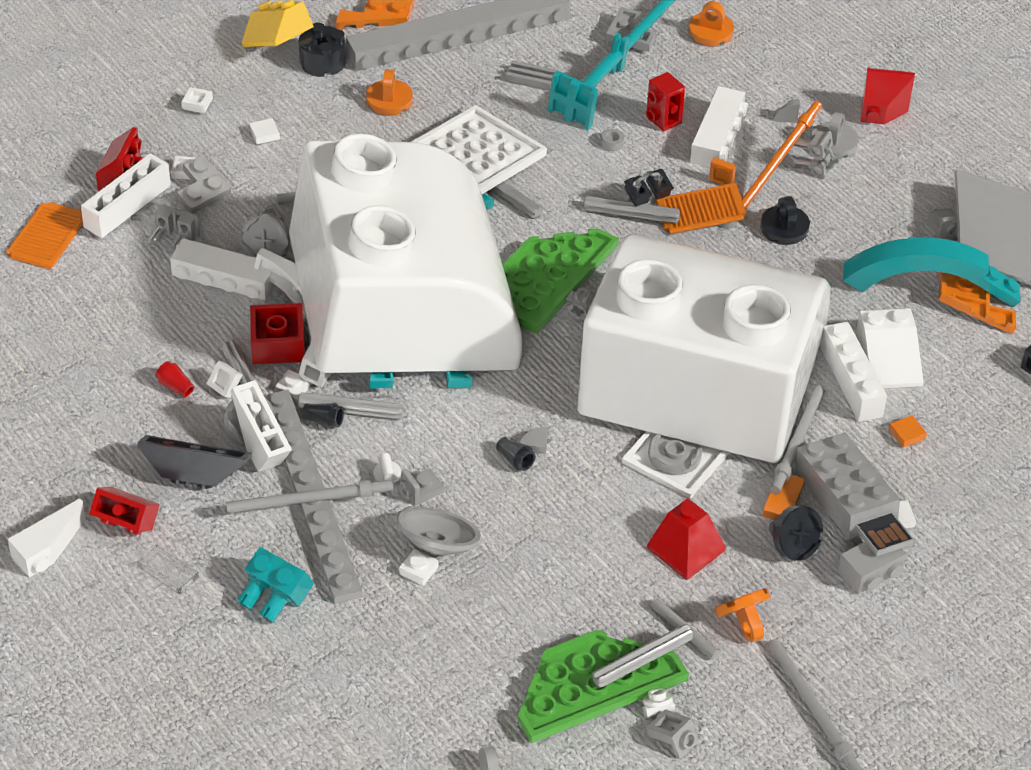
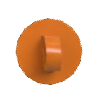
(711, 27)
(389, 95)
(746, 613)

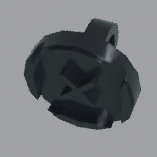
(785, 222)
(797, 532)

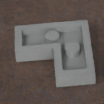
(624, 23)
(207, 185)

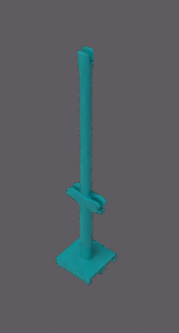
(579, 98)

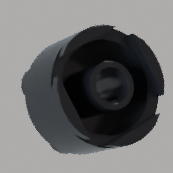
(322, 50)

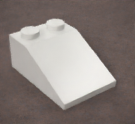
(891, 346)

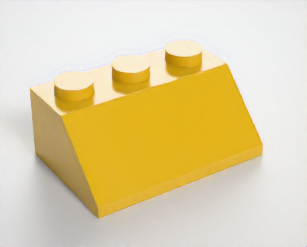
(276, 23)

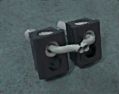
(639, 192)

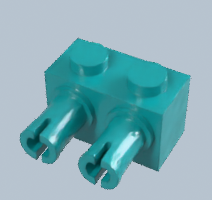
(278, 576)

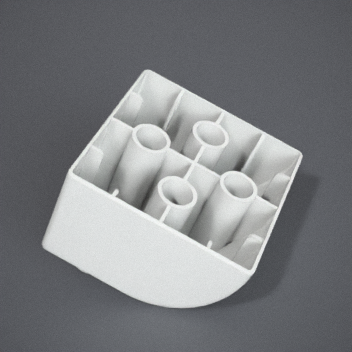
(399, 261)
(701, 346)

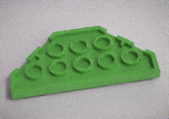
(548, 269)
(564, 688)

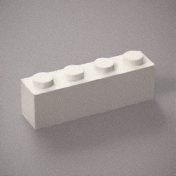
(719, 126)
(125, 195)
(220, 269)
(853, 371)

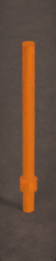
(803, 123)

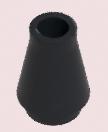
(325, 414)
(516, 453)

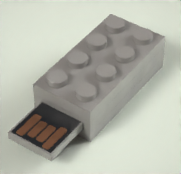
(853, 493)

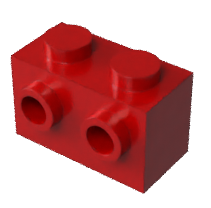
(665, 101)
(124, 509)

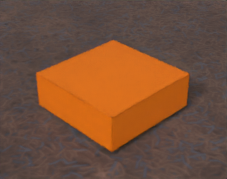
(722, 172)
(907, 431)

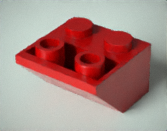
(120, 157)

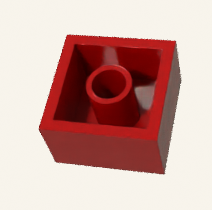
(277, 333)

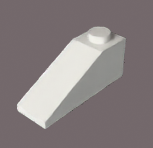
(259, 427)
(44, 541)

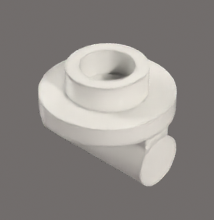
(387, 469)
(657, 702)

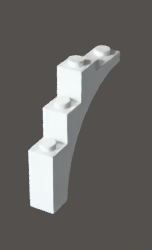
(286, 278)

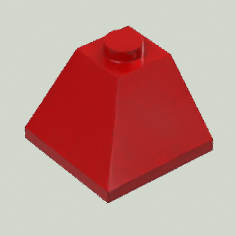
(886, 95)
(687, 539)

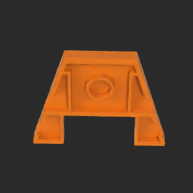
(377, 11)
(974, 301)

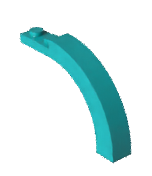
(929, 255)

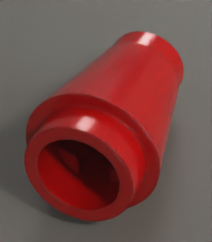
(173, 378)

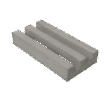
(530, 75)

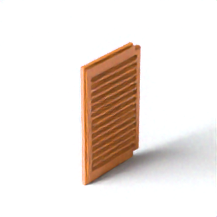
(704, 208)
(46, 235)

